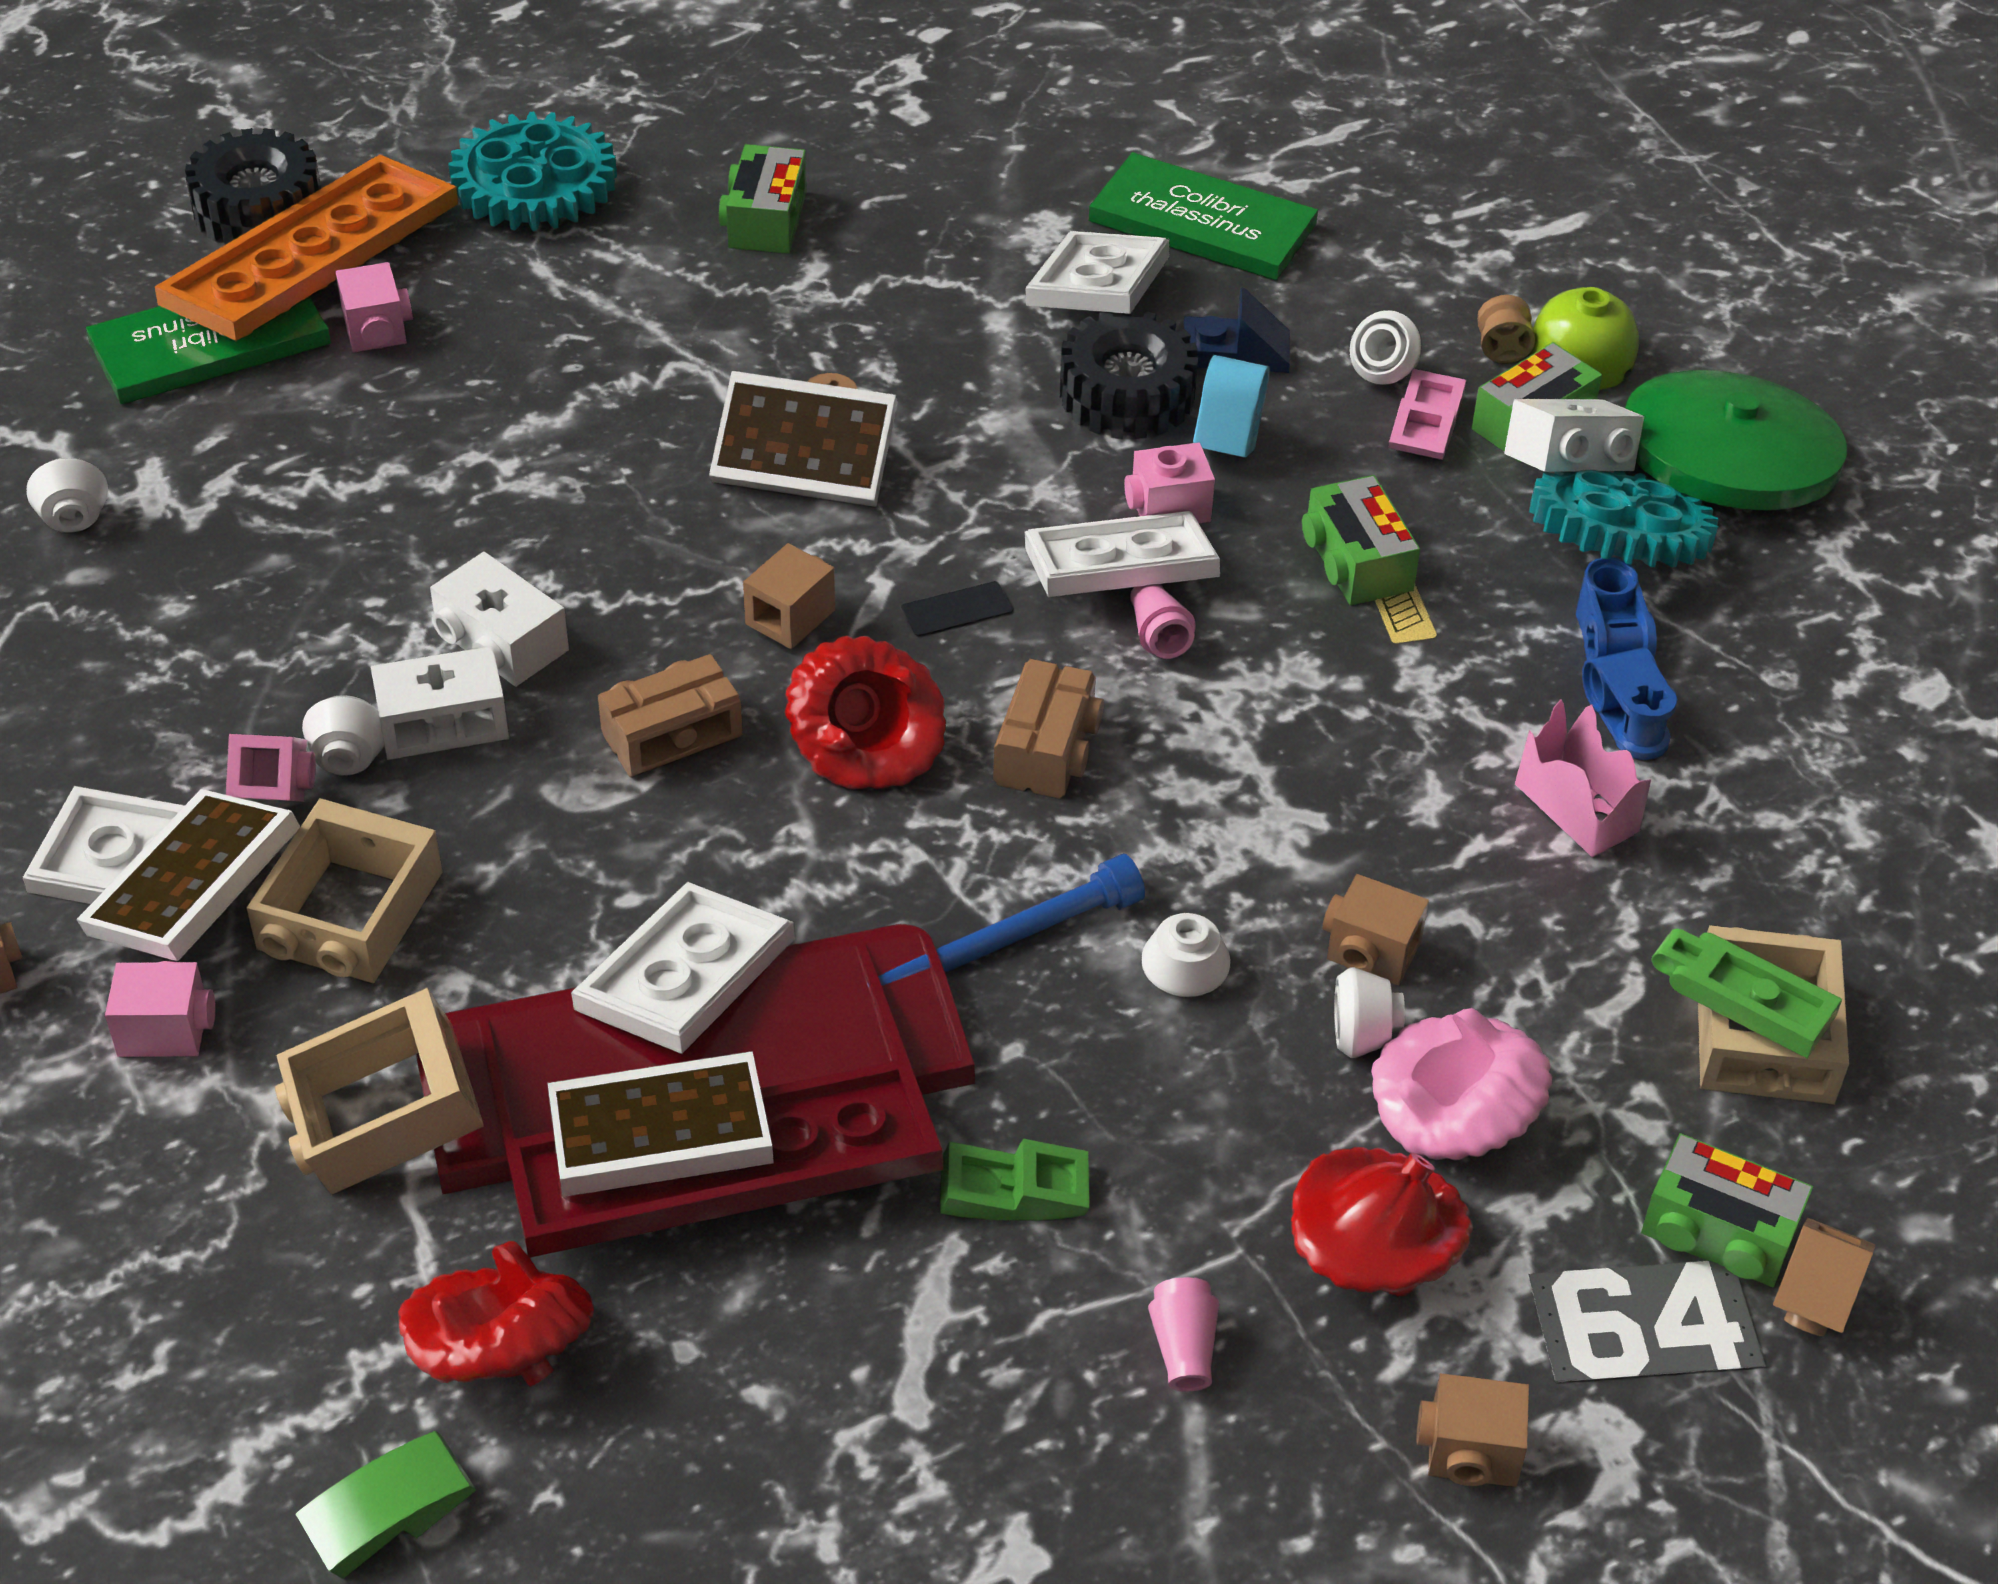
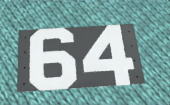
(1644, 1321)

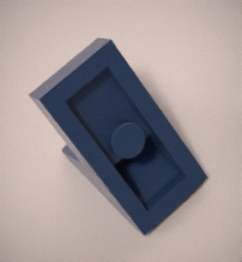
(1251, 338)

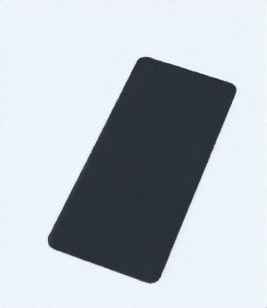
(956, 608)

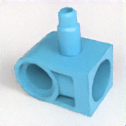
(1231, 406)

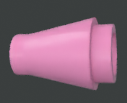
(1162, 622)
(1185, 1328)

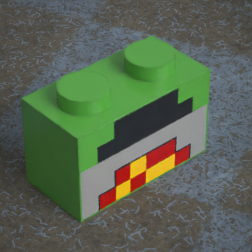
(764, 198)
(1543, 375)
(1361, 540)
(1726, 1210)

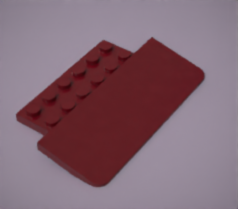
(833, 1068)

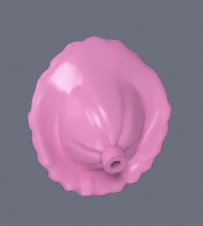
(1460, 1085)

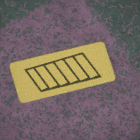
(1406, 617)

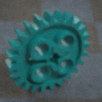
(533, 170)
(1624, 516)

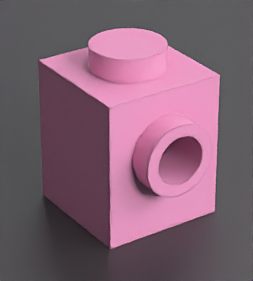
(373, 307)
(1171, 482)
(269, 767)
(158, 1009)

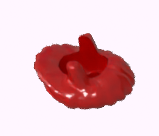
(865, 713)
(1378, 1220)
(494, 1320)

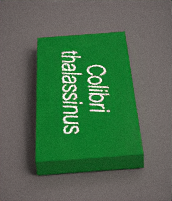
(1204, 215)
(166, 351)

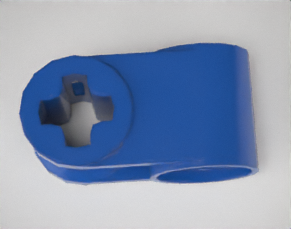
(1613, 610)
(1631, 700)

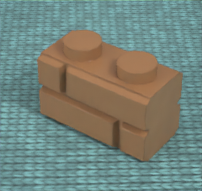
(670, 714)
(1046, 729)

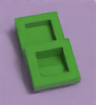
(1031, 1185)
(391, 1494)

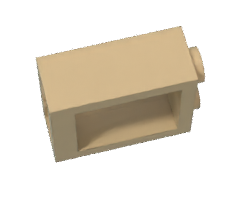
(341, 836)
(357, 1051)
(1738, 1058)

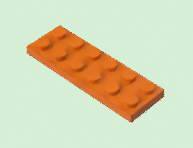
(305, 246)

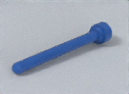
(1114, 884)

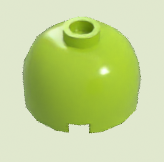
(1593, 329)

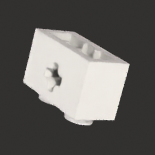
(1573, 435)
(497, 608)
(440, 702)

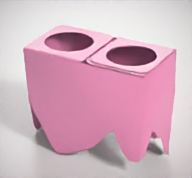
(1569, 774)

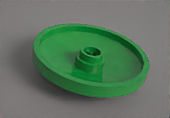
(1737, 440)

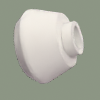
(1385, 347)
(67, 494)
(343, 734)
(1186, 956)
(1365, 1012)

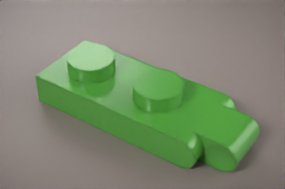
(1747, 989)

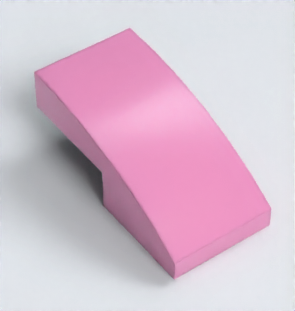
(1427, 414)

